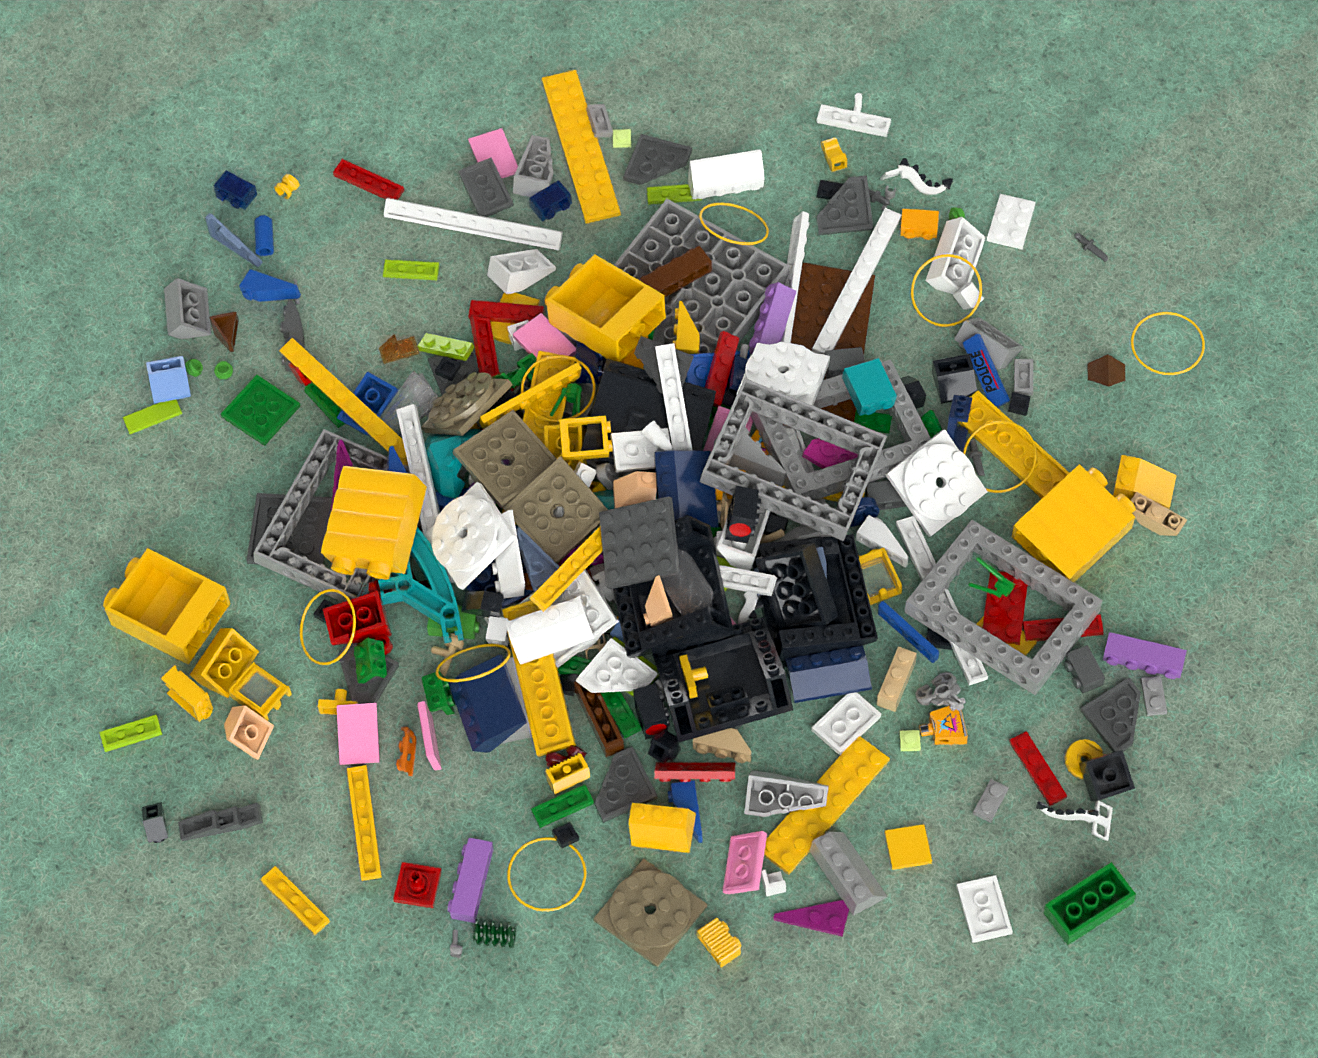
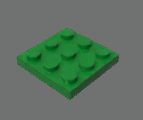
(260, 410)

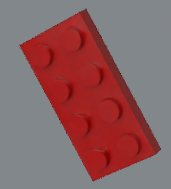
(1005, 615)
(694, 770)

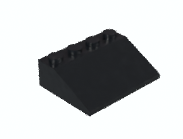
(801, 588)

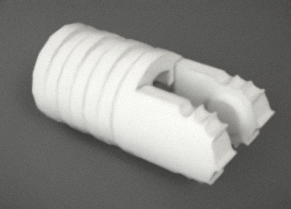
(657, 437)

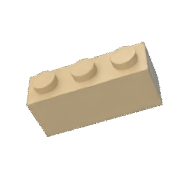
(896, 679)

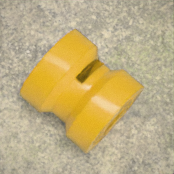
(287, 185)

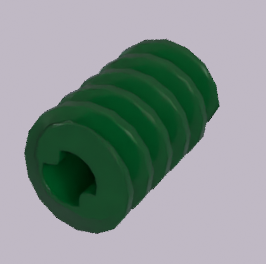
(494, 933)

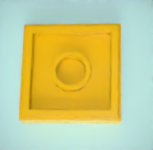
(908, 847)

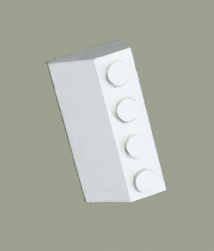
(726, 174)
(959, 239)
(742, 554)
(509, 565)
(550, 630)

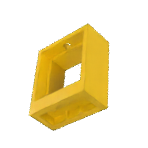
(607, 444)

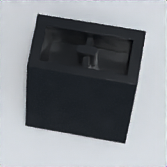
(954, 377)

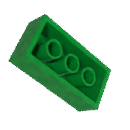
(1089, 903)

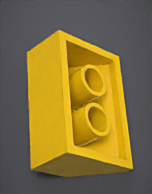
(552, 441)
(224, 661)
(661, 827)

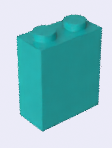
(869, 387)

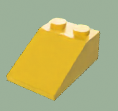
(1145, 478)

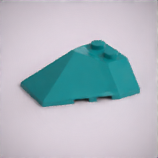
(444, 464)

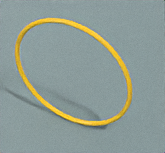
(728, 240)
(980, 290)
(567, 357)
(1164, 373)
(1033, 444)
(353, 630)
(478, 676)
(540, 909)

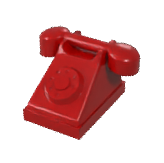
(370, 621)

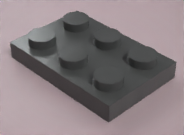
(485, 188)

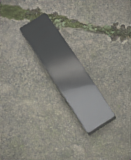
(220, 822)

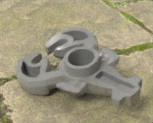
(944, 694)

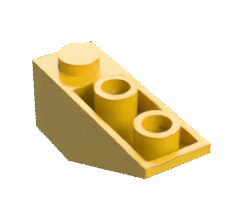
(687, 334)

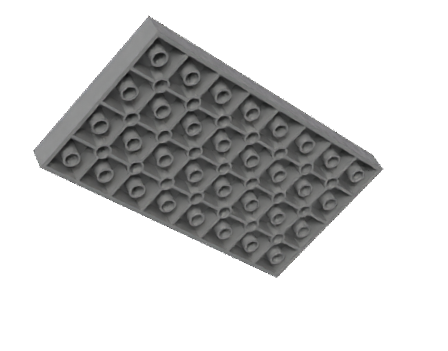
(716, 302)

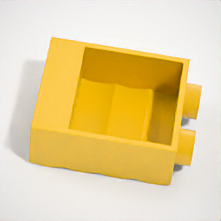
(605, 308)
(373, 521)
(1075, 523)
(166, 605)

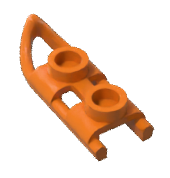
(407, 748)

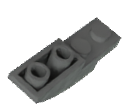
(291, 328)

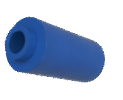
(264, 235)

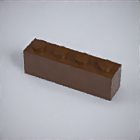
(679, 272)
(600, 720)

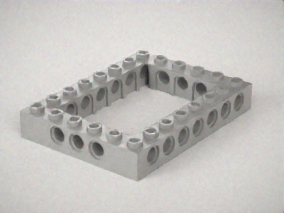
(809, 420)
(834, 478)
(271, 548)
(1026, 672)

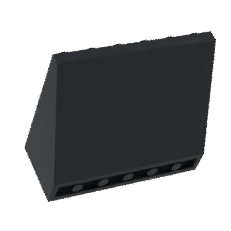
(630, 387)
(848, 589)
(684, 630)
(741, 685)

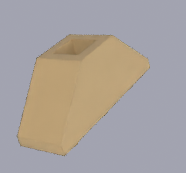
(1156, 516)
(724, 744)

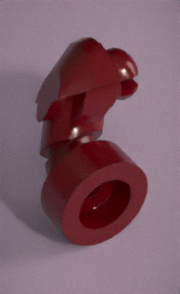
(555, 758)

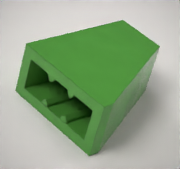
(468, 623)

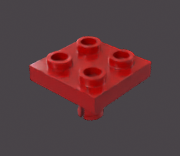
(417, 885)

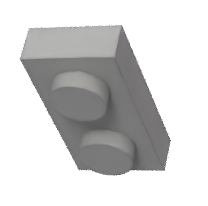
(599, 120)
(1023, 376)
(1153, 696)
(990, 800)

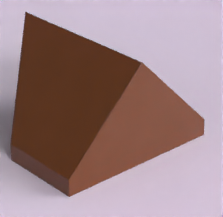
(225, 328)
(1106, 371)

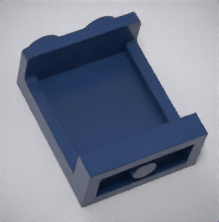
(959, 412)

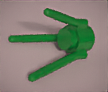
(572, 395)
(1003, 585)

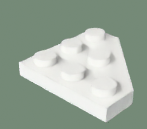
(615, 671)

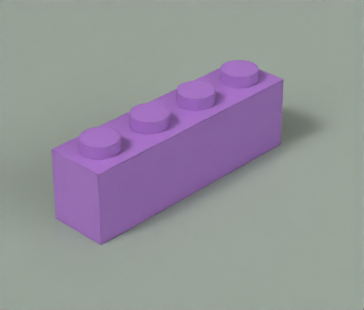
(773, 315)
(1144, 655)
(471, 880)

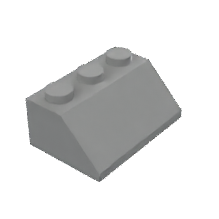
(187, 310)
(1000, 346)

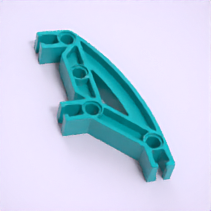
(432, 603)

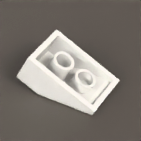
(519, 270)

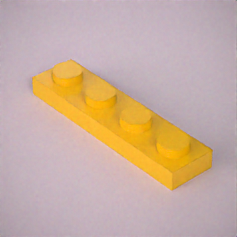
(295, 900)

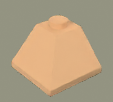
(634, 488)
(657, 605)
(247, 730)

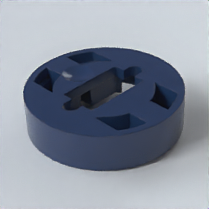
(866, 507)

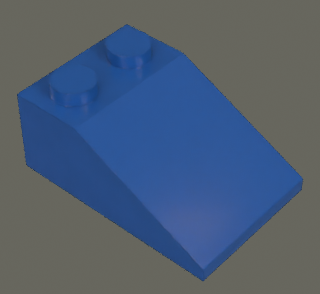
(374, 394)

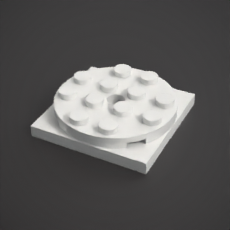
(801, 366)
(916, 483)
(485, 539)
(597, 609)

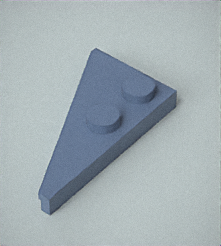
(230, 240)
(536, 561)

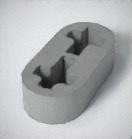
(606, 475)

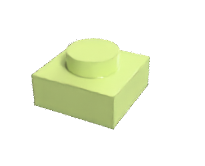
(622, 138)
(910, 740)

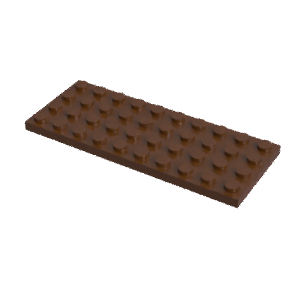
(816, 298)

